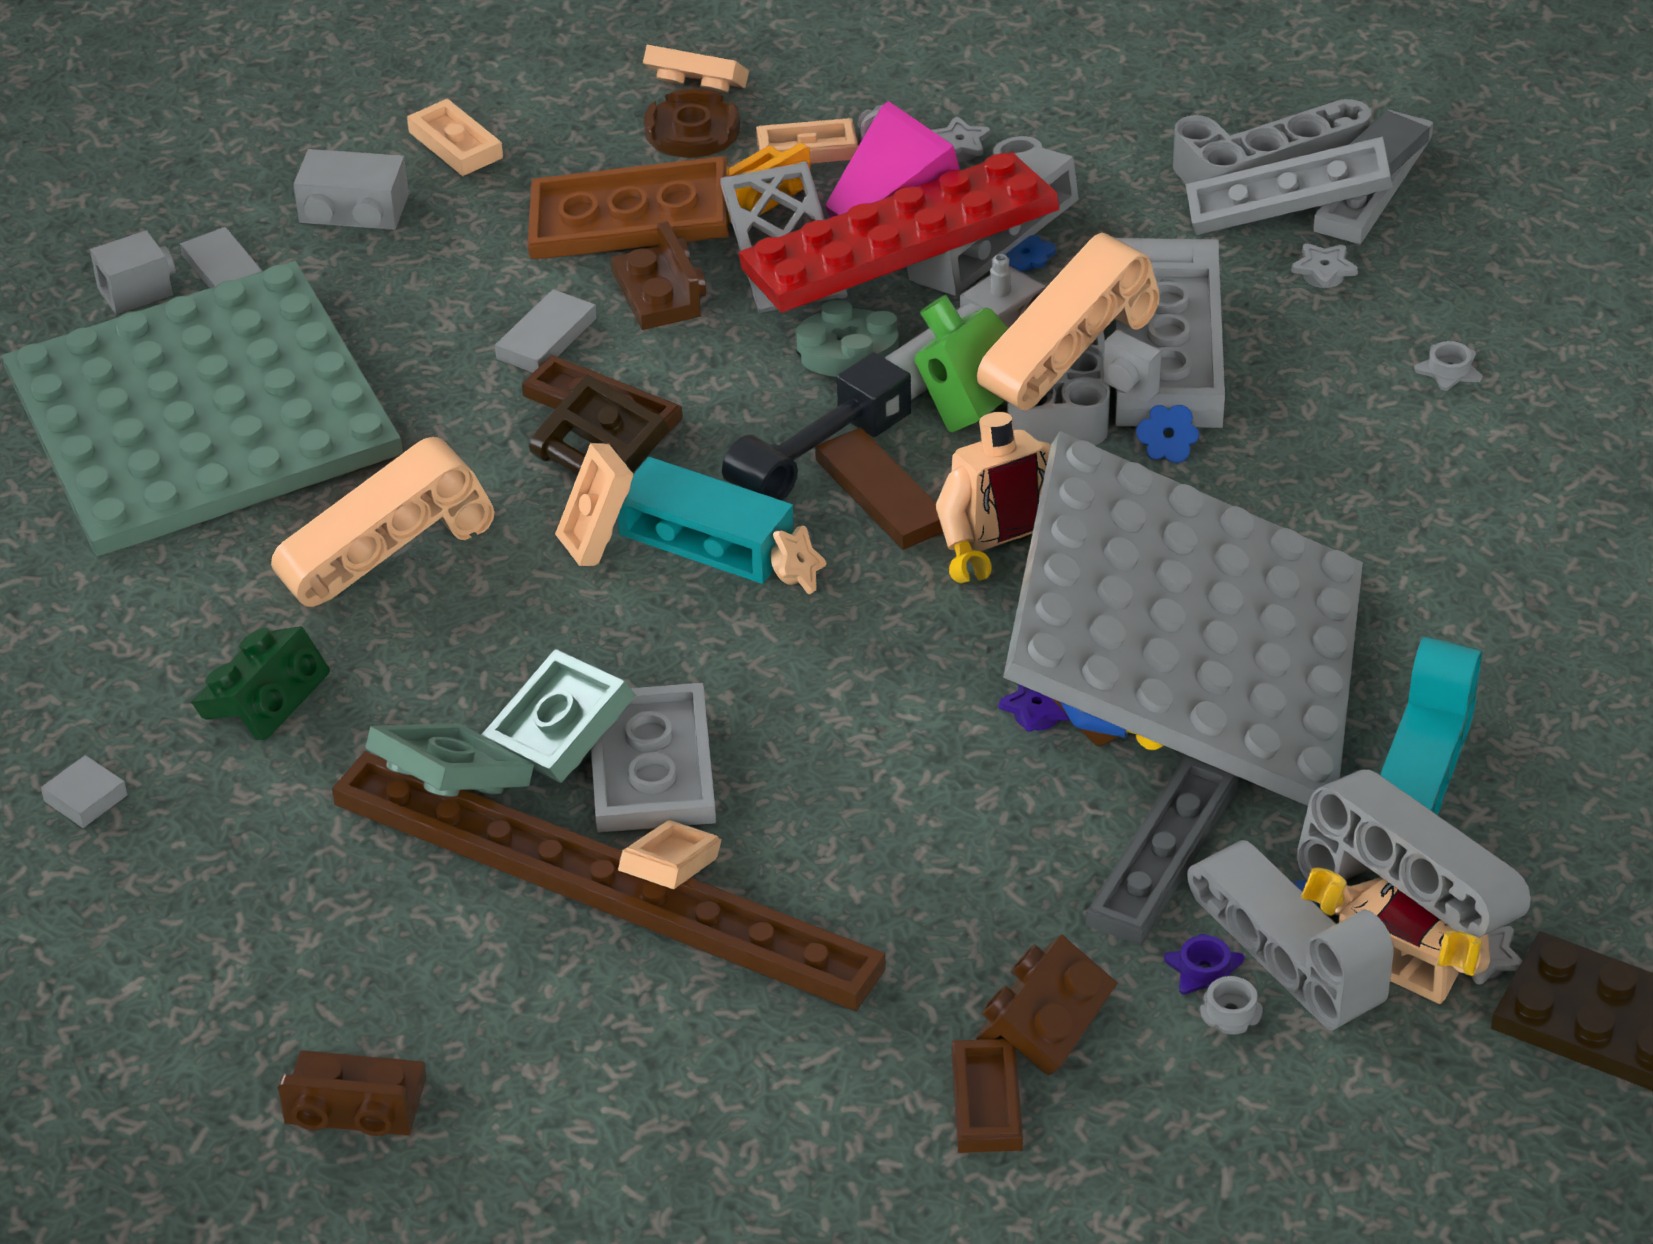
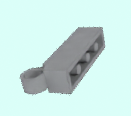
(962, 266)

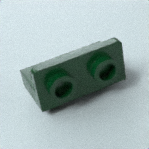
(264, 680)

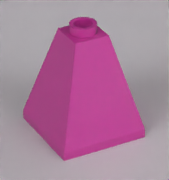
(890, 157)

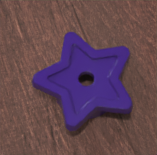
(1031, 715)
(1199, 951)

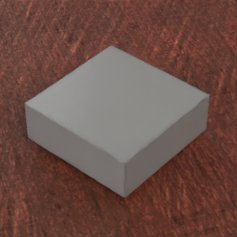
(84, 791)

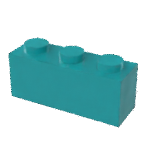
(704, 519)

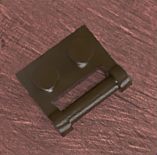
(599, 417)

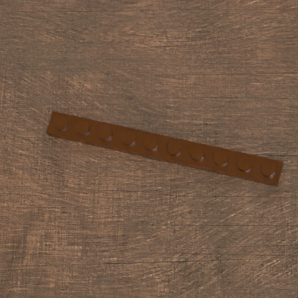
(590, 874)

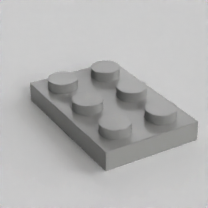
(655, 762)

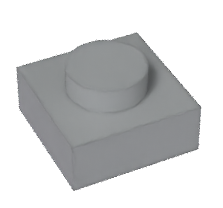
(1132, 366)

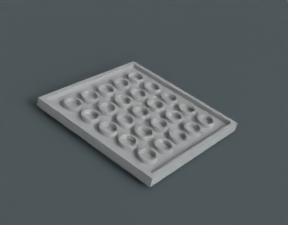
(1187, 621)

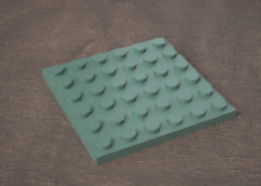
(199, 407)

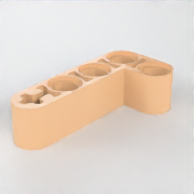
(1095, 287)
(381, 518)

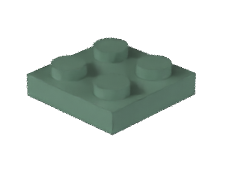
(560, 714)
(449, 758)

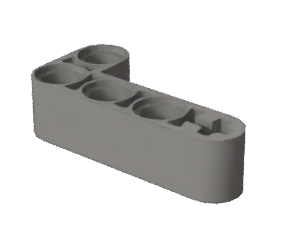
(1208, 151)
(1073, 405)
(1378, 827)
(1324, 965)

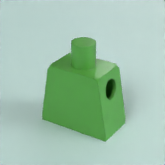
(952, 361)

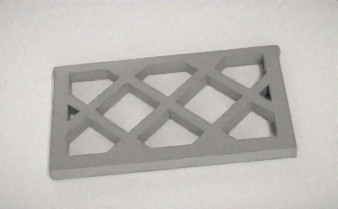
(743, 220)

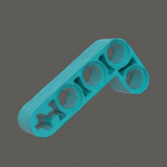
(1434, 721)

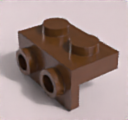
(1048, 1004)

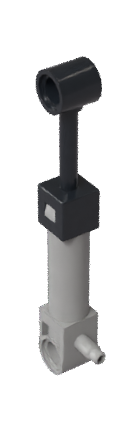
(872, 391)

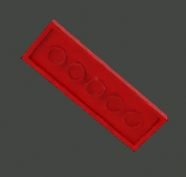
(897, 231)

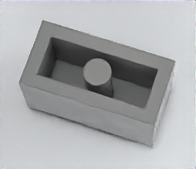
(351, 189)

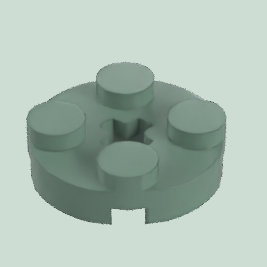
(844, 336)

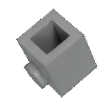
(133, 271)

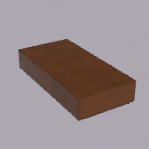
(986, 1096)

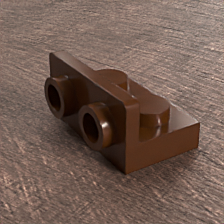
(660, 281)
(352, 1093)

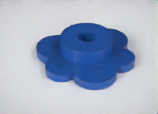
(1031, 253)
(1176, 420)

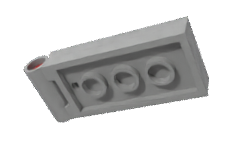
(1185, 329)

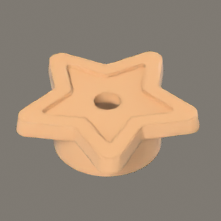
(796, 559)

